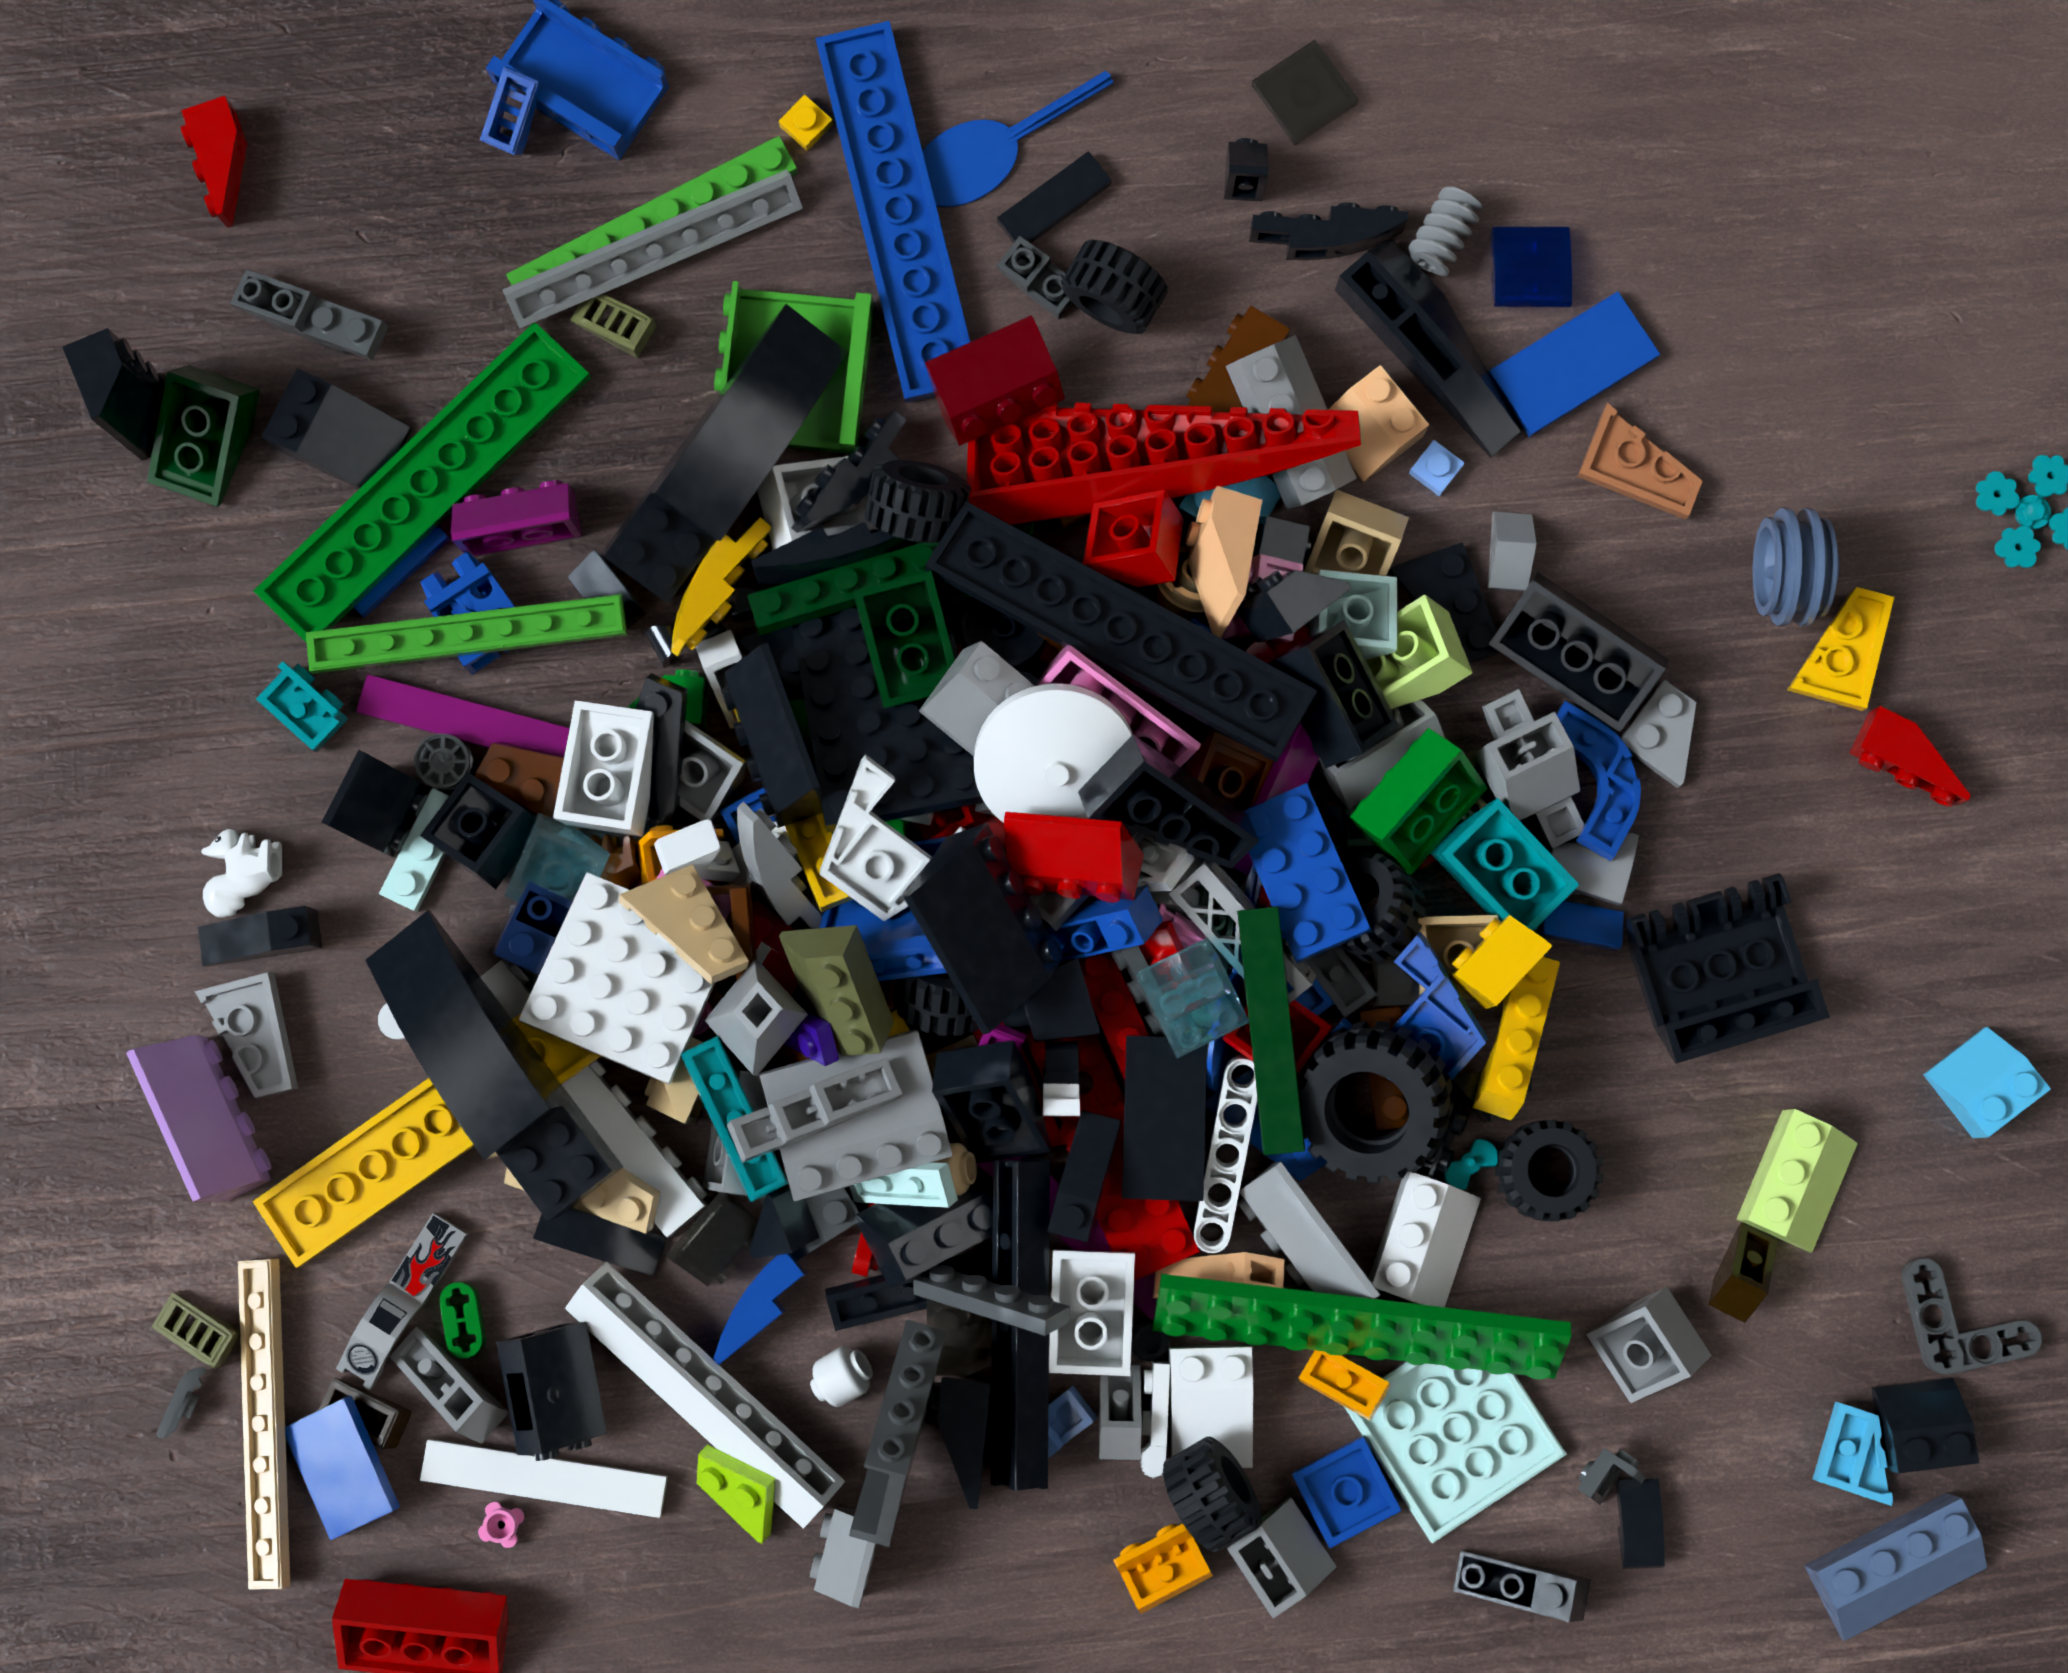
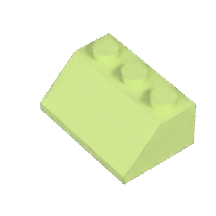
(1797, 1179)

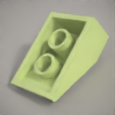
(1426, 656)

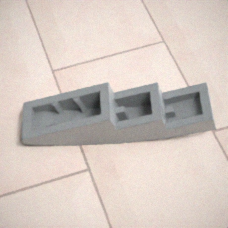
(814, 1109)

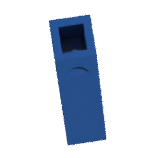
(1108, 926)

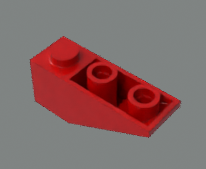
(220, 153)
(1905, 751)

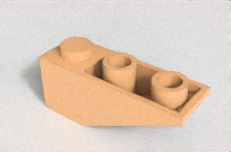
(1231, 1267)

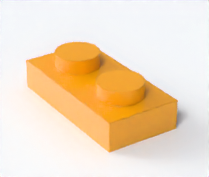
(1345, 1383)

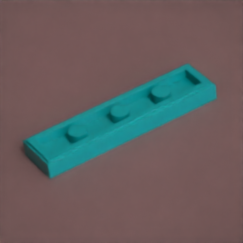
(726, 1101)

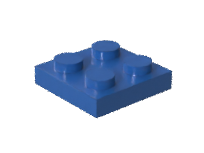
(1346, 1491)

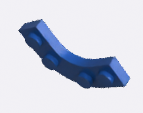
(1615, 780)

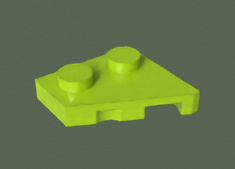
(739, 1490)

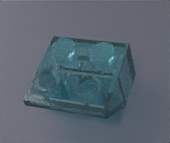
(1192, 997)

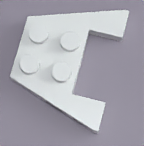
(866, 853)

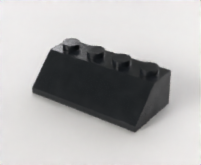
(118, 389)
(1579, 652)
(773, 738)

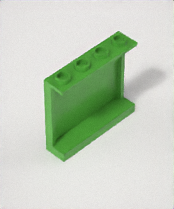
(837, 414)

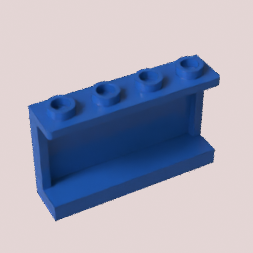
(585, 77)

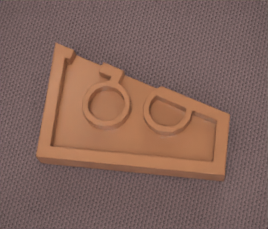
(1636, 468)

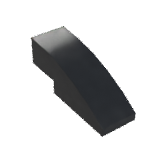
(602, 1240)

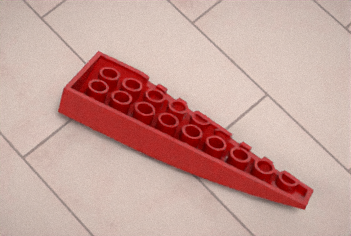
(1083, 455)

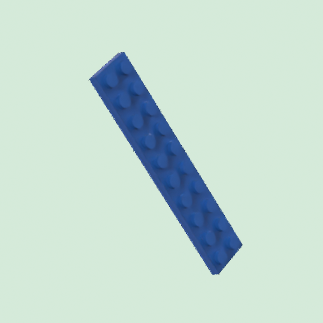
(893, 200)

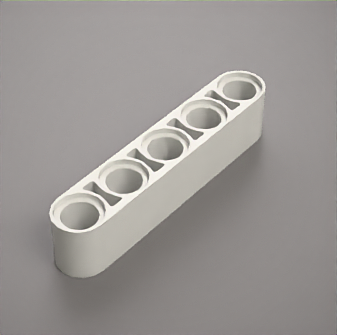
(1226, 1173)

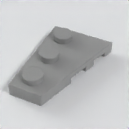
(255, 1030)

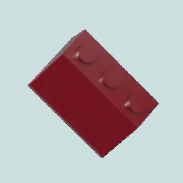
(994, 380)

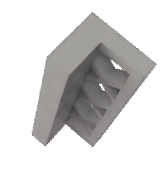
(1232, 899)

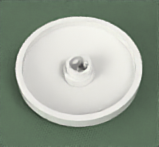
(1045, 748)

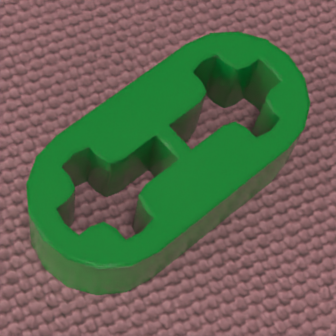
(472, 1317)

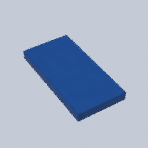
(1573, 364)

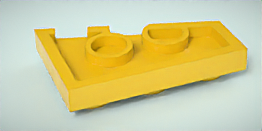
(1848, 652)

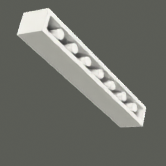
(608, 1113)
(703, 1391)

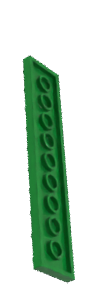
(422, 483)
(1360, 1326)

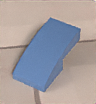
(1067, 1418)

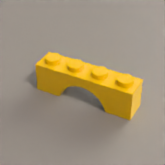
(1513, 1055)

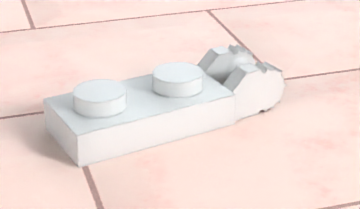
(1156, 1420)

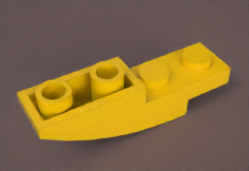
(711, 585)

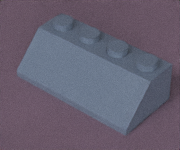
(1898, 1565)

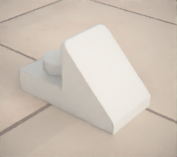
(700, 847)

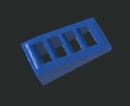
(491, 132)

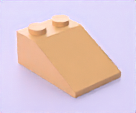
(1223, 553)

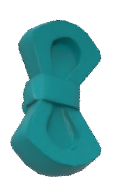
(1480, 1155)

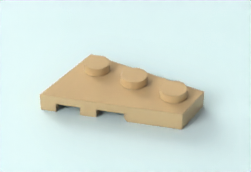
(690, 921)

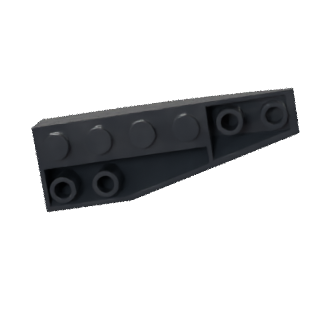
(1428, 339)

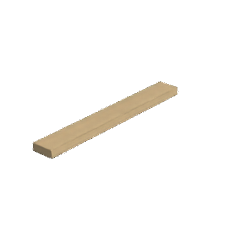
(264, 1424)

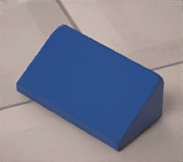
(1585, 925)

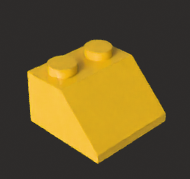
(1498, 961)

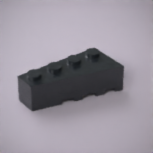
(1167, 804)

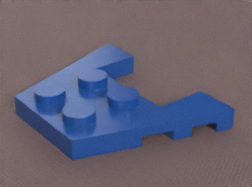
(1439, 1012)

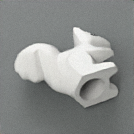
(247, 871)

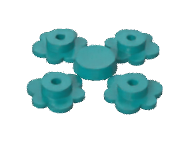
(2030, 511)

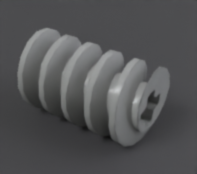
(1442, 230)

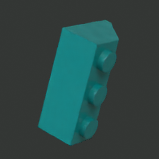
(1504, 866)

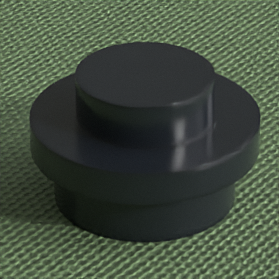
(1148, 1344)

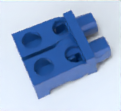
(472, 592)

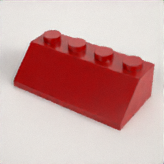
(418, 1629)

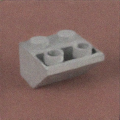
(1531, 767)
(1282, 1558)

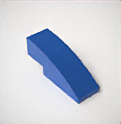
(758, 1304)

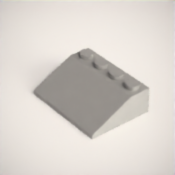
(872, 1144)

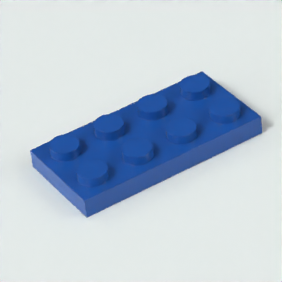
(1304, 875)

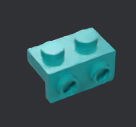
(301, 707)

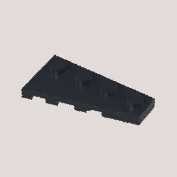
(669, 705)

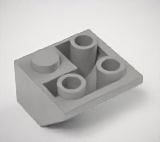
(755, 1017)

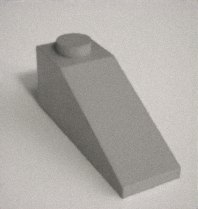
(449, 1386)

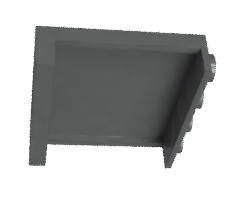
(897, 1432)

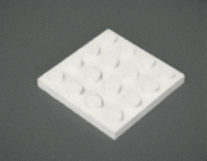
(617, 986)

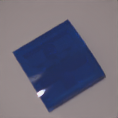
(1531, 267)

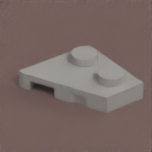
(1663, 733)

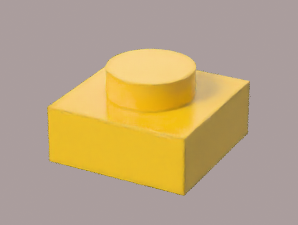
(805, 122)

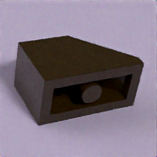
(1744, 1273)

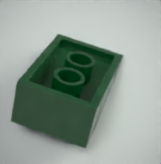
(201, 433)
(905, 637)

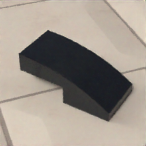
(1640, 1524)

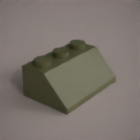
(840, 986)

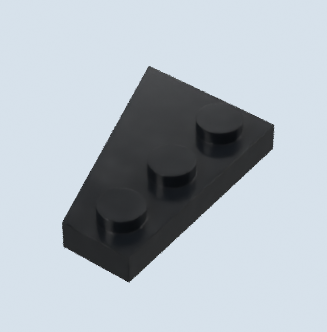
(1451, 582)

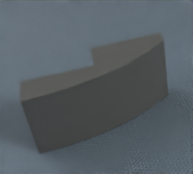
(1035, 276)

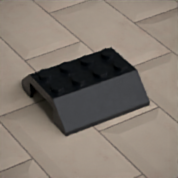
(1723, 971)

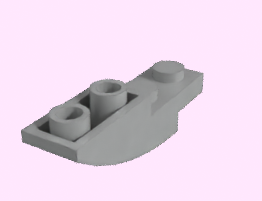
(774, 868)

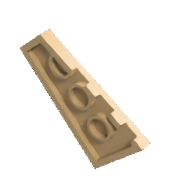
(619, 1199)

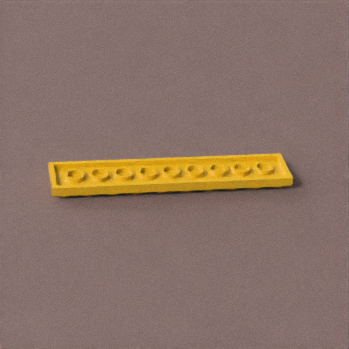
(383, 1160)

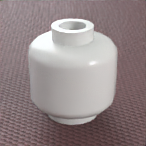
(841, 1376)

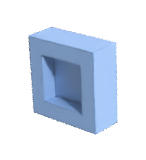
(1436, 468)

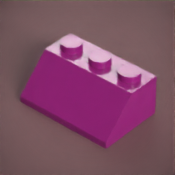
(515, 519)

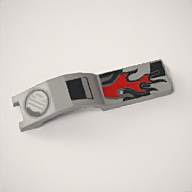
(401, 1299)

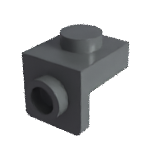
(1601, 1475)

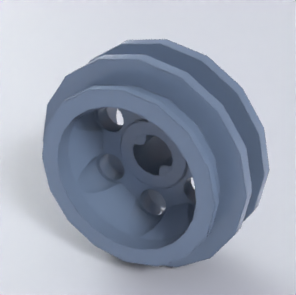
(1795, 567)

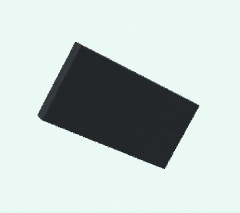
(1163, 1121)

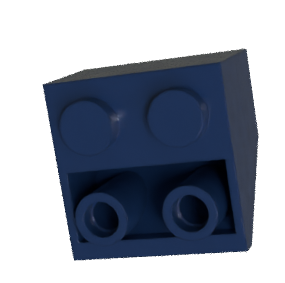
(532, 927)

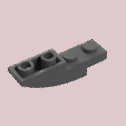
(309, 316)

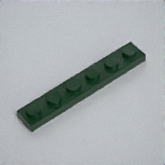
(833, 589)

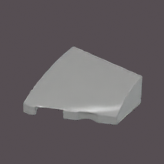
(1595, 874)

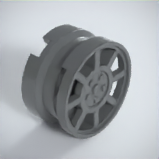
(443, 761)

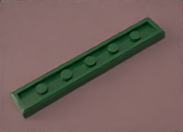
(1271, 1030)

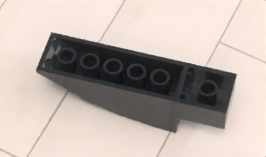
(726, 455)
(489, 1069)

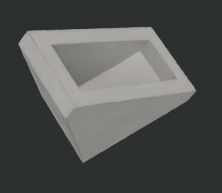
(1511, 551)

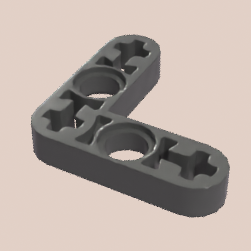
(1959, 1342)

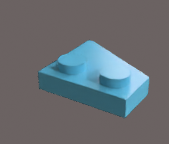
(1853, 1454)

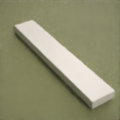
(546, 1480)

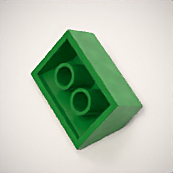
(1419, 800)

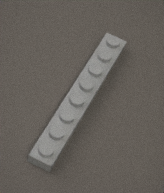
(652, 248)

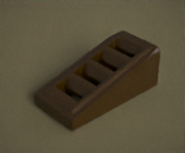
(389, 1419)

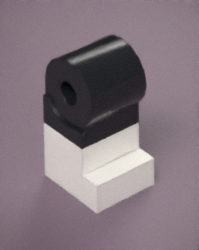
(1061, 1079)

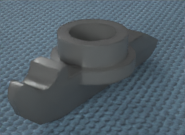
(182, 1402)

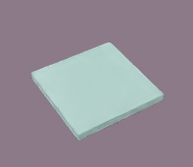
(1456, 1441)

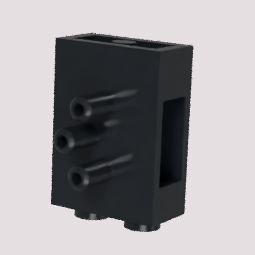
(551, 1390)

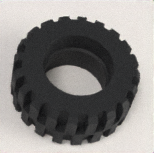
(1404, 1063)

